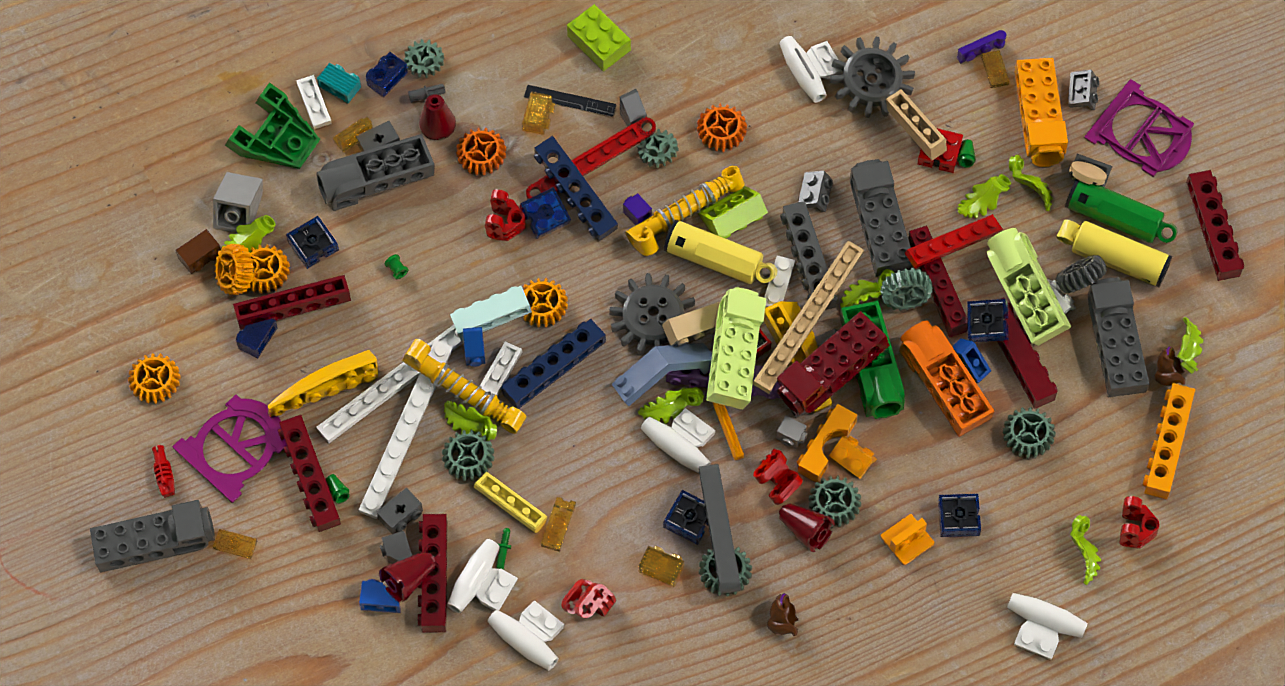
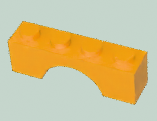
(838, 424)

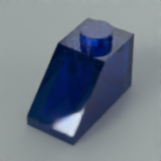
(256, 337)

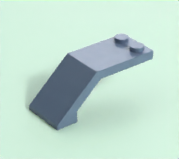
(657, 364)

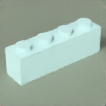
(492, 311)

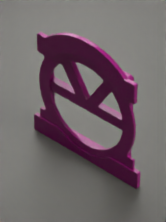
(1181, 130)
(231, 484)

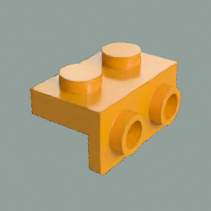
(853, 456)

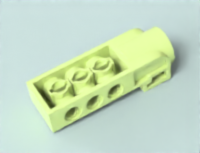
(1026, 285)
(735, 347)

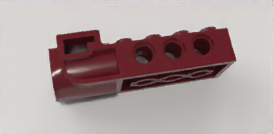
(832, 365)

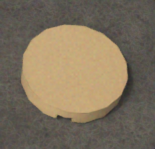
(1088, 173)

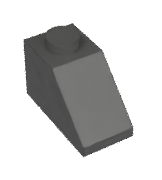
(632, 108)
(395, 547)

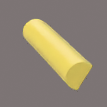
(511, 502)

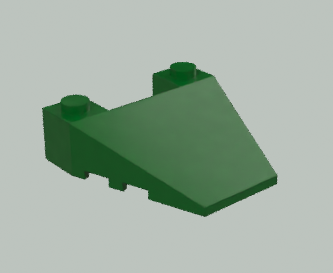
(281, 138)

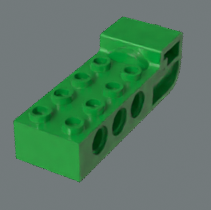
(880, 380)

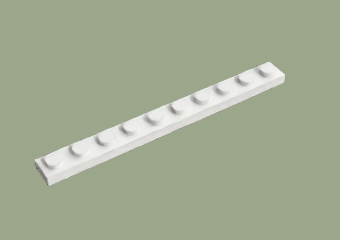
(378, 393)
(402, 436)

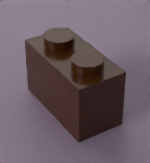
(198, 251)

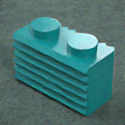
(339, 82)

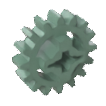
(422, 56)
(667, 145)

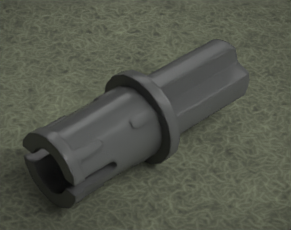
(424, 93)

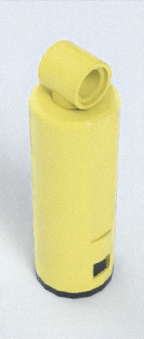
(1116, 251)
(717, 253)

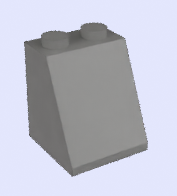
(236, 201)

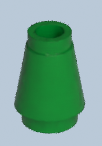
(966, 154)
(337, 489)

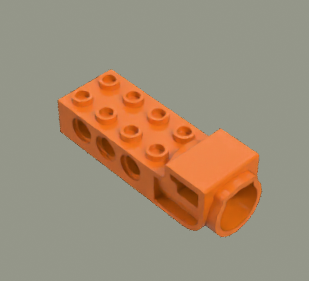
(945, 377)

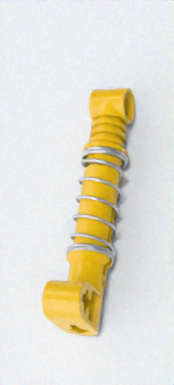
(643, 234)
(440, 375)

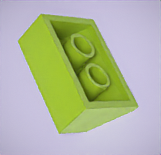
(733, 212)

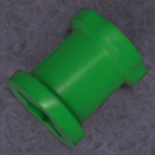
(396, 266)

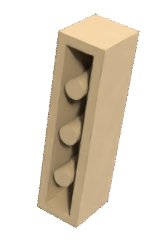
(916, 124)
(691, 325)

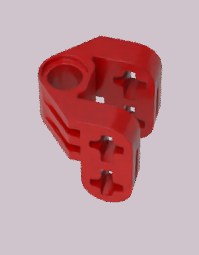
(495, 225)
(777, 471)
(1130, 533)
(596, 598)

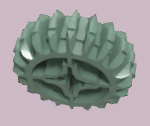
(906, 289)
(476, 443)
(1035, 445)
(825, 489)
(710, 581)

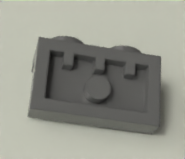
(1083, 89)

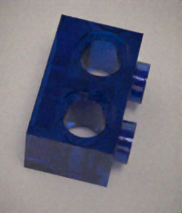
(389, 76)

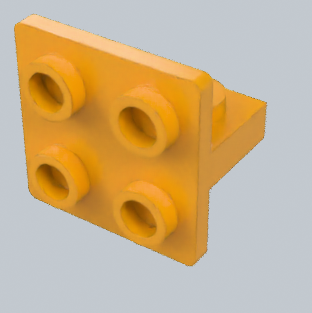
(908, 539)

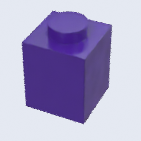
(636, 209)

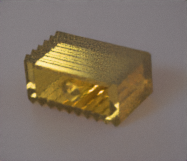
(537, 113)
(661, 565)

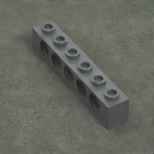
(799, 214)

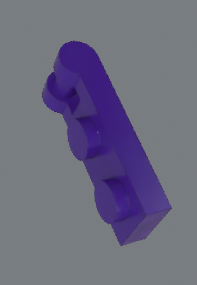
(980, 46)

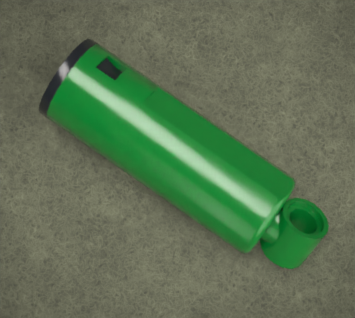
(1119, 212)

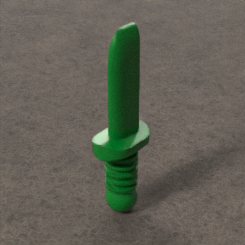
(503, 548)

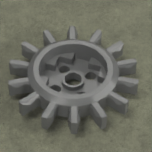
(866, 61)
(650, 331)

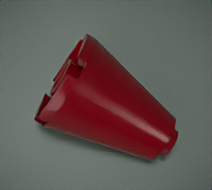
(436, 118)
(807, 525)
(406, 575)

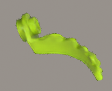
(1016, 165)
(984, 196)
(252, 234)
(864, 290)
(1190, 346)
(672, 404)
(468, 420)
(1080, 526)

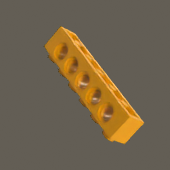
(1183, 397)

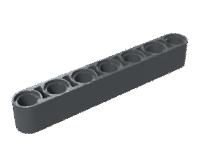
(719, 528)

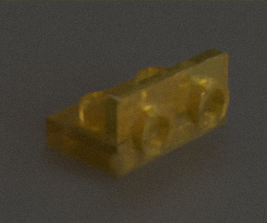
(347, 137)

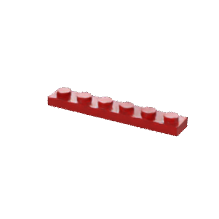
(953, 241)

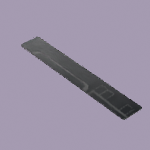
(574, 101)

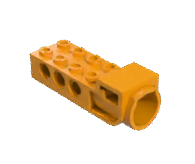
(1041, 111)

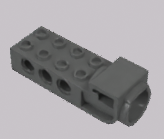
(374, 171)
(880, 216)
(1117, 337)
(152, 536)

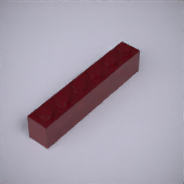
(1026, 364)

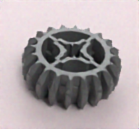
(1081, 274)

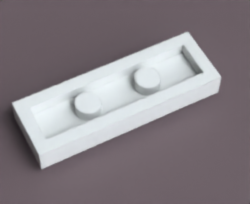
(313, 102)
(778, 286)
(501, 368)

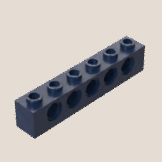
(552, 148)
(550, 373)

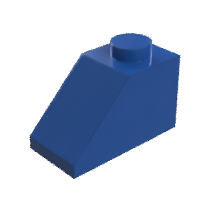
(474, 346)
(972, 359)
(376, 598)

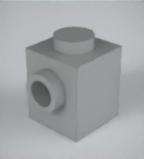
(791, 432)

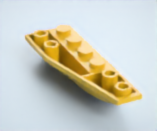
(778, 320)
(327, 381)

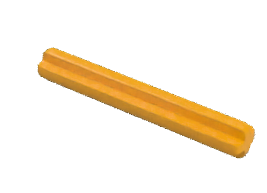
(729, 431)

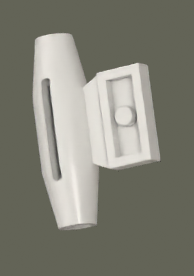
(810, 66)
(681, 439)
(482, 580)
(1043, 624)
(529, 633)

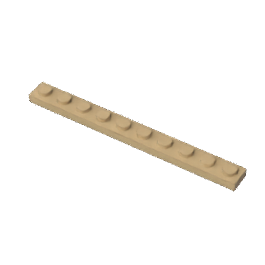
(808, 317)

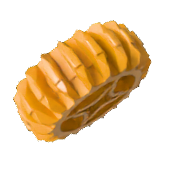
(267, 259)
(234, 269)
(544, 312)
(158, 368)

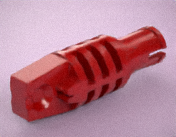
(163, 472)

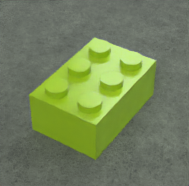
(599, 37)

